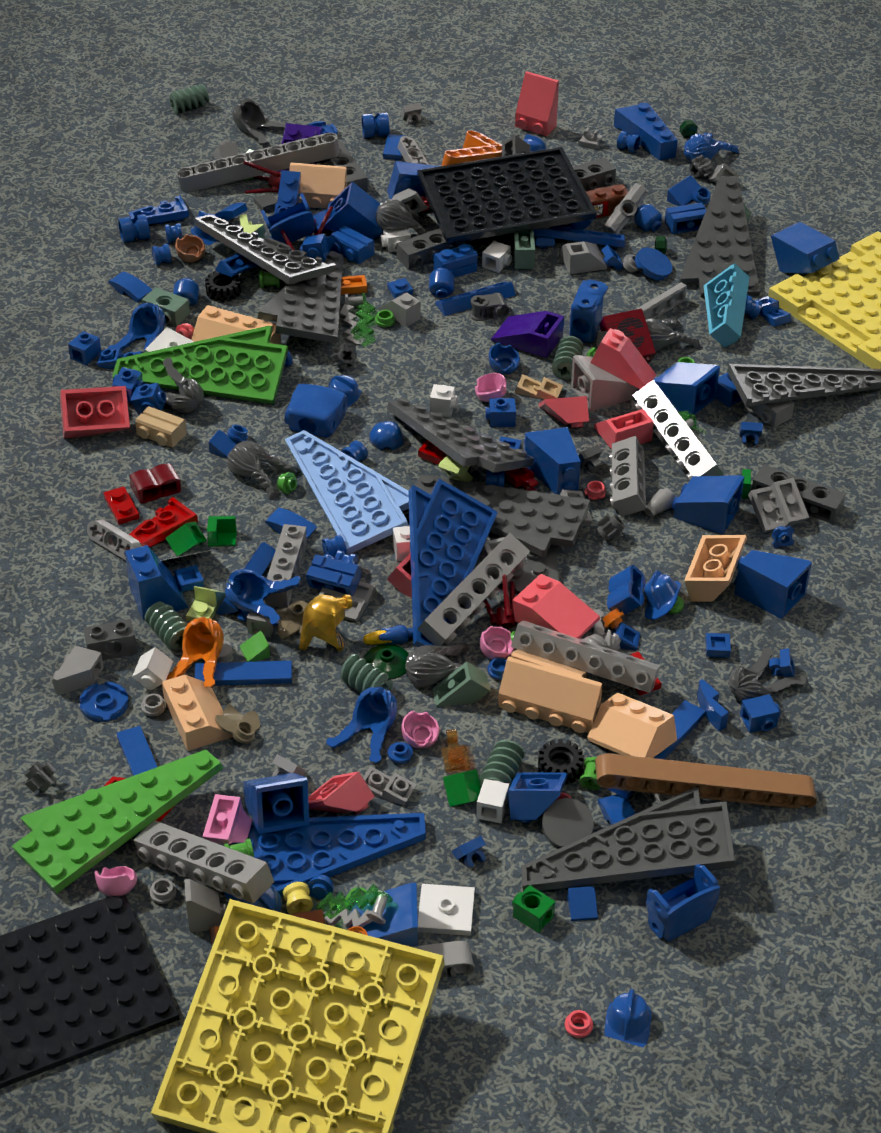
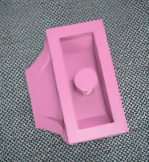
(227, 821)

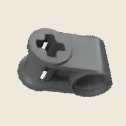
(489, 306)

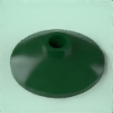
(388, 659)

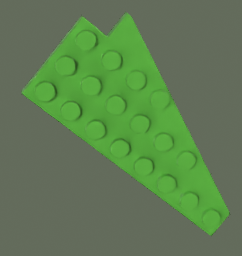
(225, 366)
(89, 827)

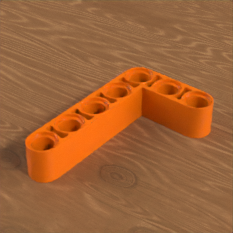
(474, 148)

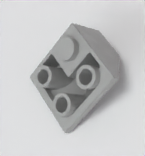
(582, 257)

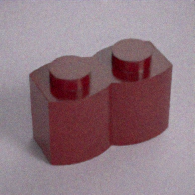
(155, 483)

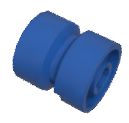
(375, 125)
(134, 228)

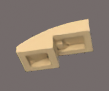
(546, 390)

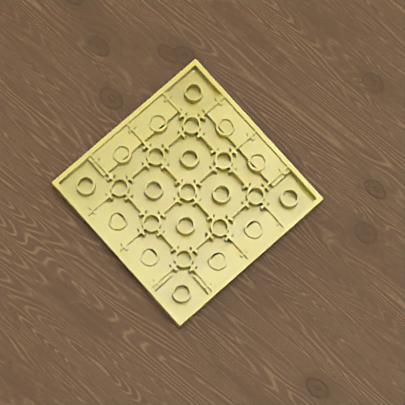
(841, 300)
(297, 1029)

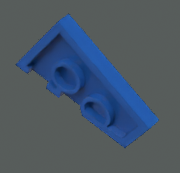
(164, 212)

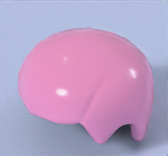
(490, 387)
(496, 643)
(422, 727)
(116, 881)

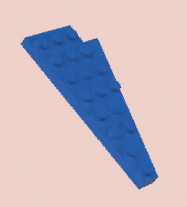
(444, 545)
(333, 844)

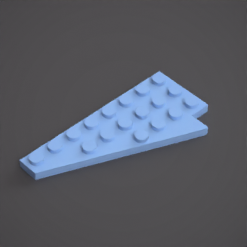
(353, 497)

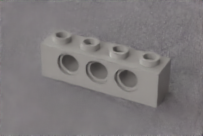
(627, 476)
(287, 562)

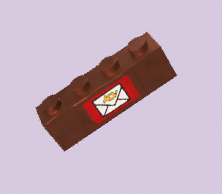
(606, 199)

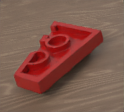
(164, 523)

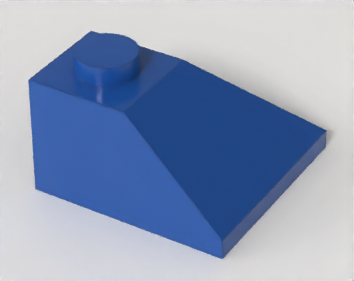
(533, 793)

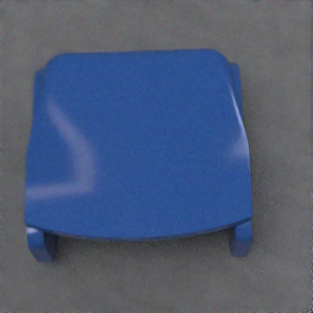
(295, 222)
(587, 317)
(316, 410)
(683, 906)

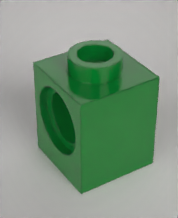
(533, 908)

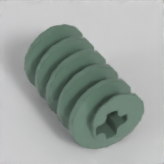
(187, 97)
(563, 360)
(166, 624)
(363, 675)
(503, 762)

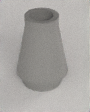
(660, 502)

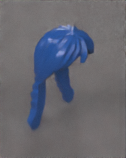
(705, 145)
(145, 322)
(248, 590)
(374, 709)

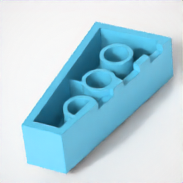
(726, 304)

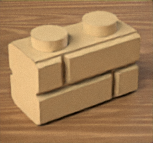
(160, 427)

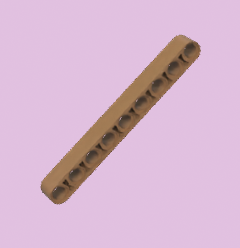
(713, 781)

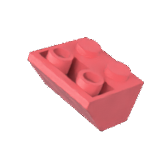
(626, 426)

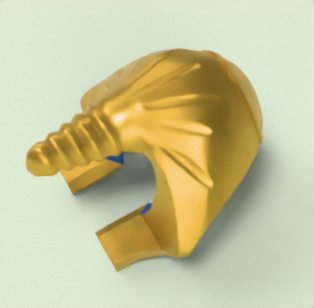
(322, 618)

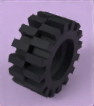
(222, 287)
(564, 751)

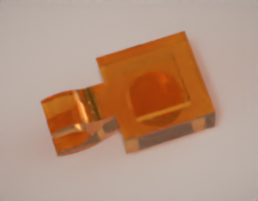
(454, 756)

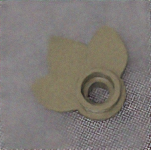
(291, 621)
(240, 726)

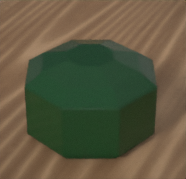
(688, 128)
(661, 244)

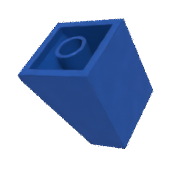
(355, 210)
(803, 249)
(689, 385)
(555, 459)
(709, 501)
(152, 581)
(772, 581)
(277, 802)
(400, 917)

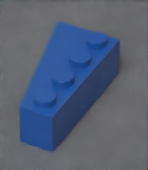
(646, 123)
(405, 177)

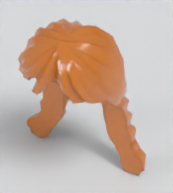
(201, 640)

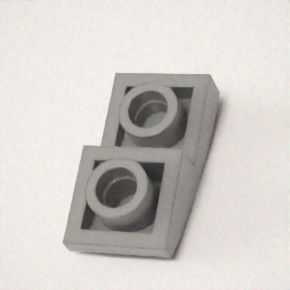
(393, 789)

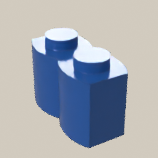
(626, 590)

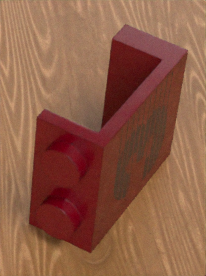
(634, 327)

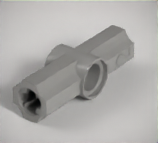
(631, 203)

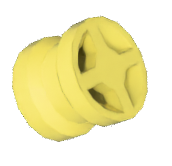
(297, 898)

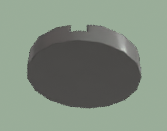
(566, 822)

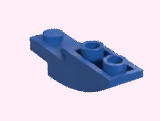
(288, 190)

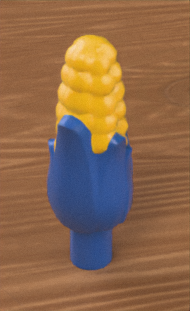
(393, 635)

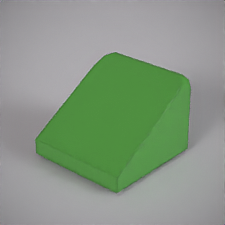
(255, 648)

